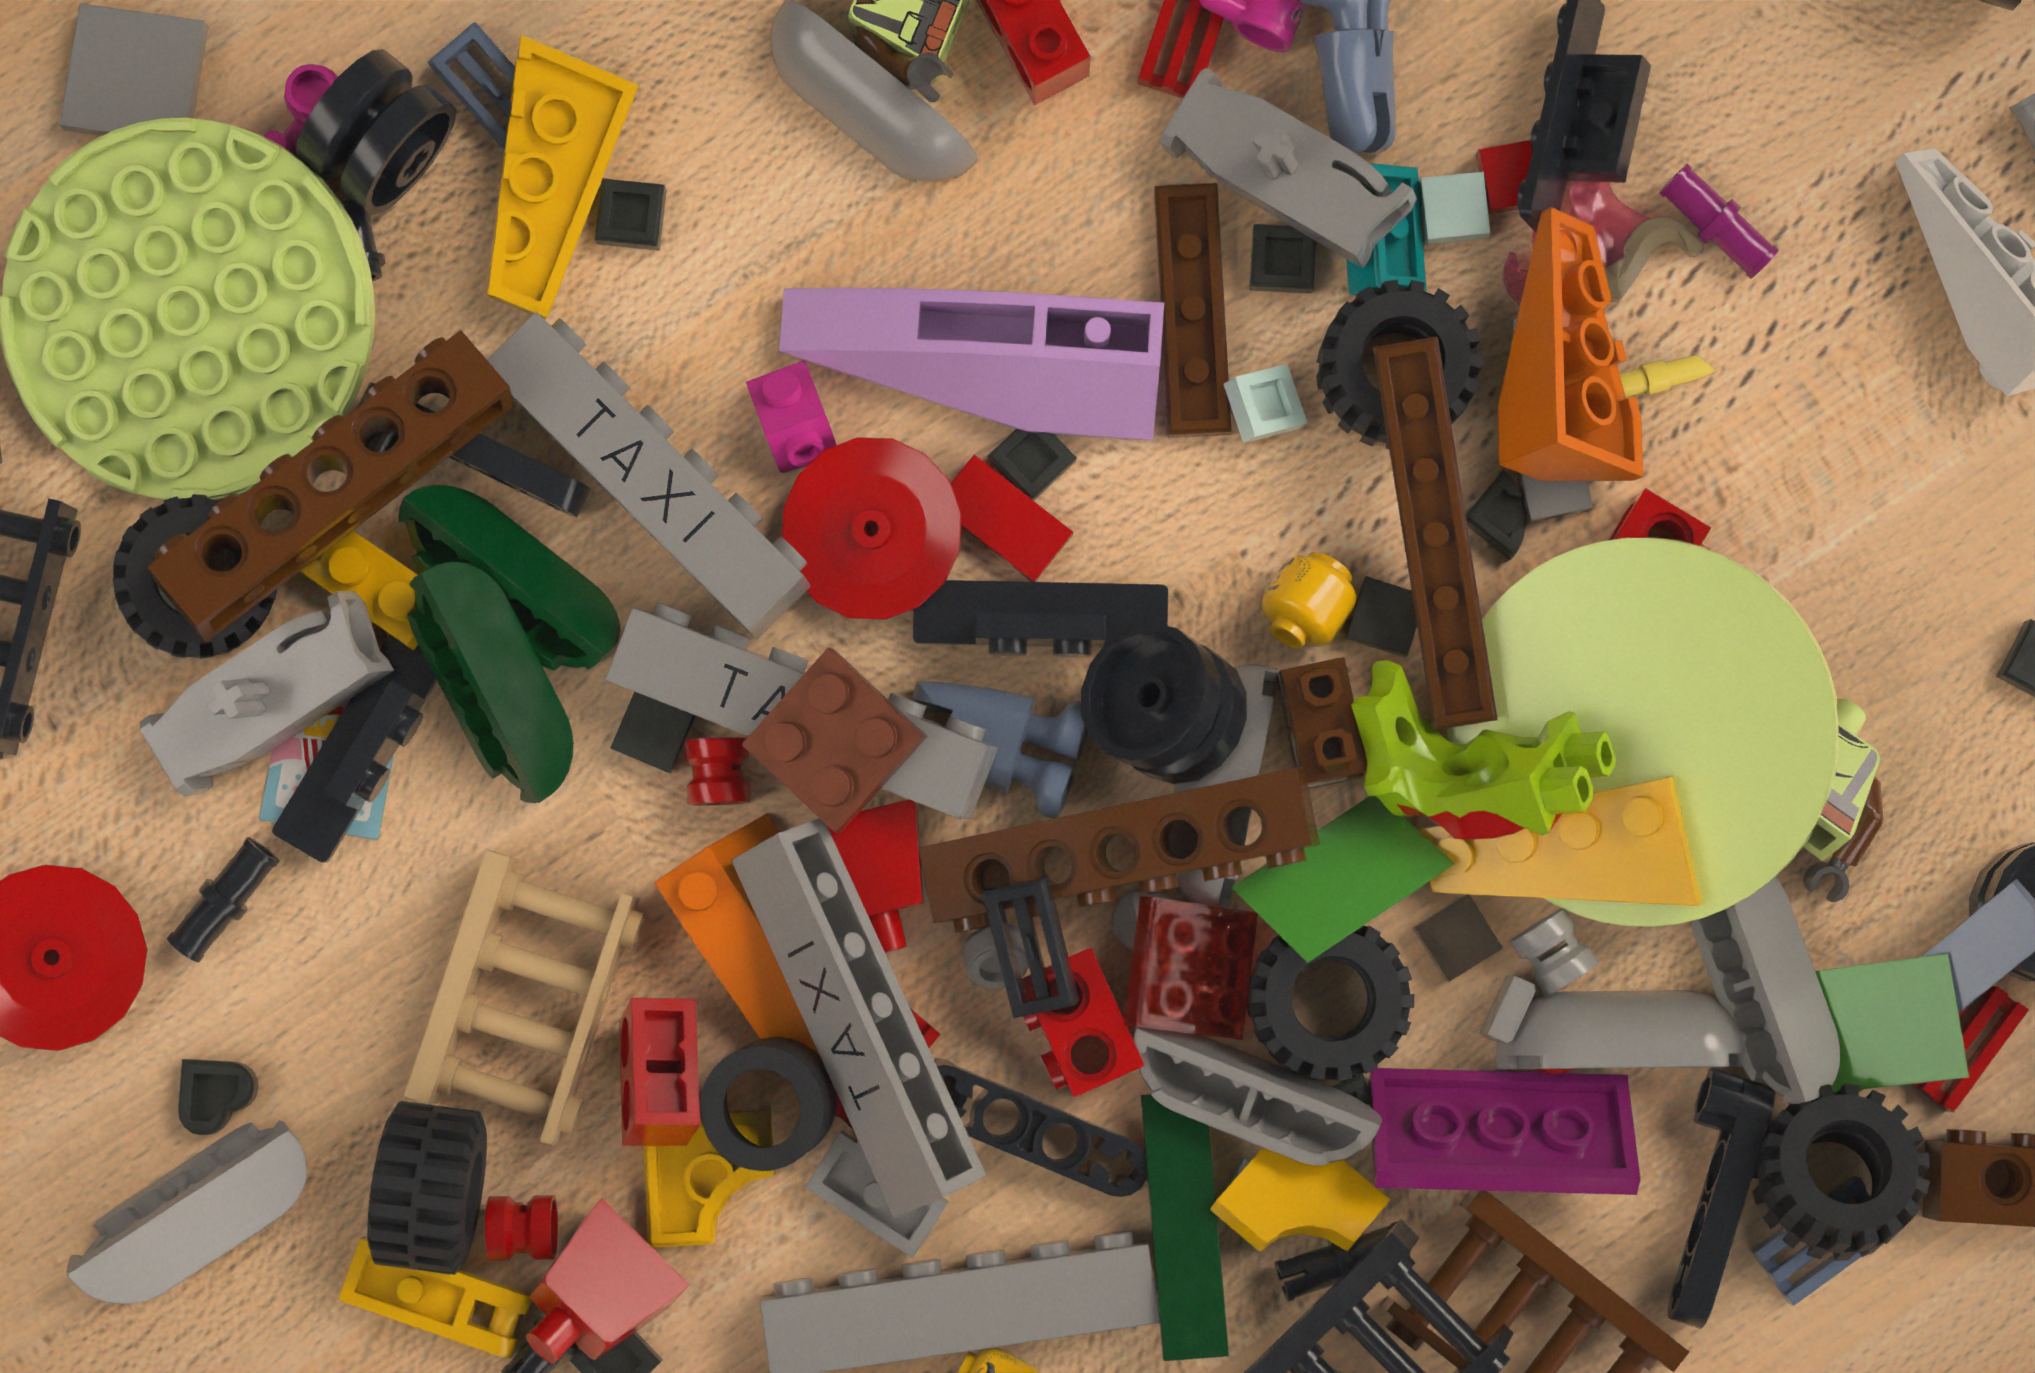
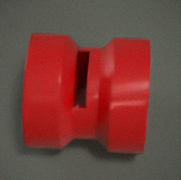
(717, 771)
(521, 1228)

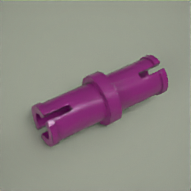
(1719, 221)

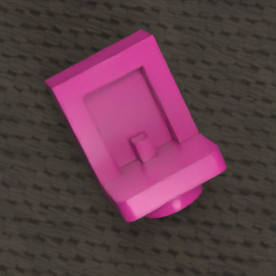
(791, 416)

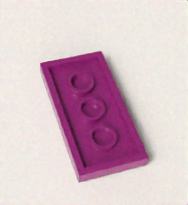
(1503, 1131)

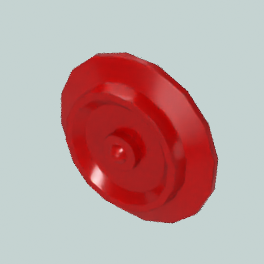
(873, 527)
(66, 957)

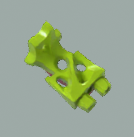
(1476, 787)

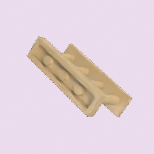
(460, 1010)

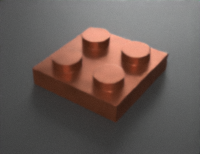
(834, 740)

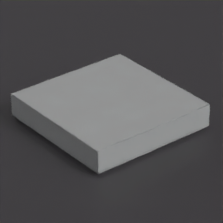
(131, 69)

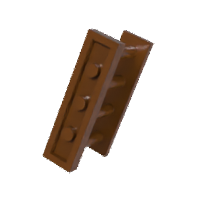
(1539, 1266)

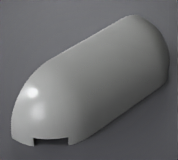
(865, 99)
(1241, 763)
(1771, 993)
(1623, 1032)
(1254, 1098)
(192, 1215)

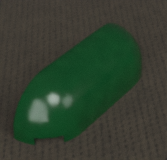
(556, 605)
(492, 678)

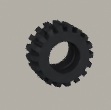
(1393, 311)
(139, 595)
(1343, 1055)
(1881, 1143)
(427, 1187)

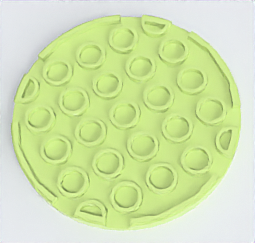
(185, 307)
(1691, 679)

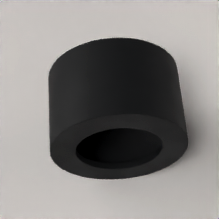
(808, 1077)

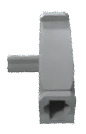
(1286, 168)
(267, 694)

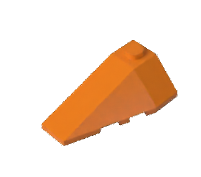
(1562, 384)
(726, 931)

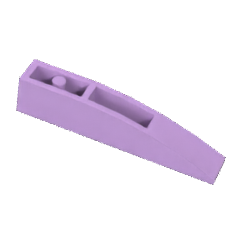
(991, 354)

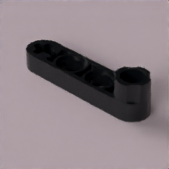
(507, 468)
(1742, 1115)
(1033, 1122)

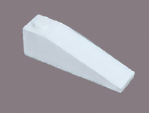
(1981, 266)

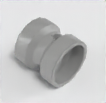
(1561, 964)

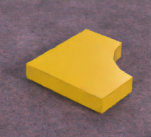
(694, 1182)
(1291, 1198)

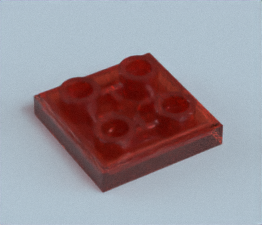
(1190, 968)

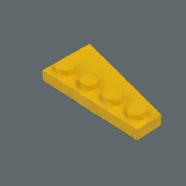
(554, 160)
(1618, 850)

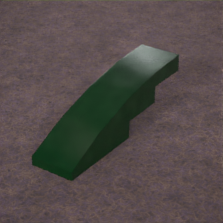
(1184, 1234)

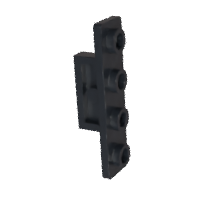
(1586, 113)
(1036, 614)
(356, 754)

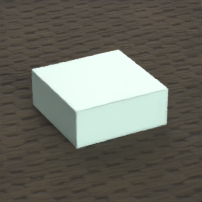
(1454, 208)
(1265, 403)

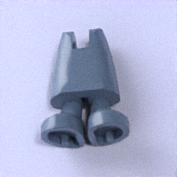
(1358, 74)
(1008, 725)

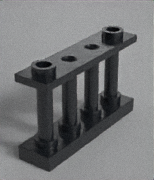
(56, 539)
(1346, 1311)

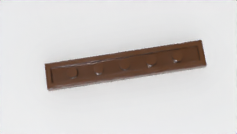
(1435, 533)

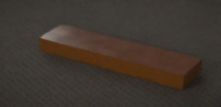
(1193, 310)

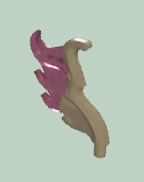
(1622, 236)

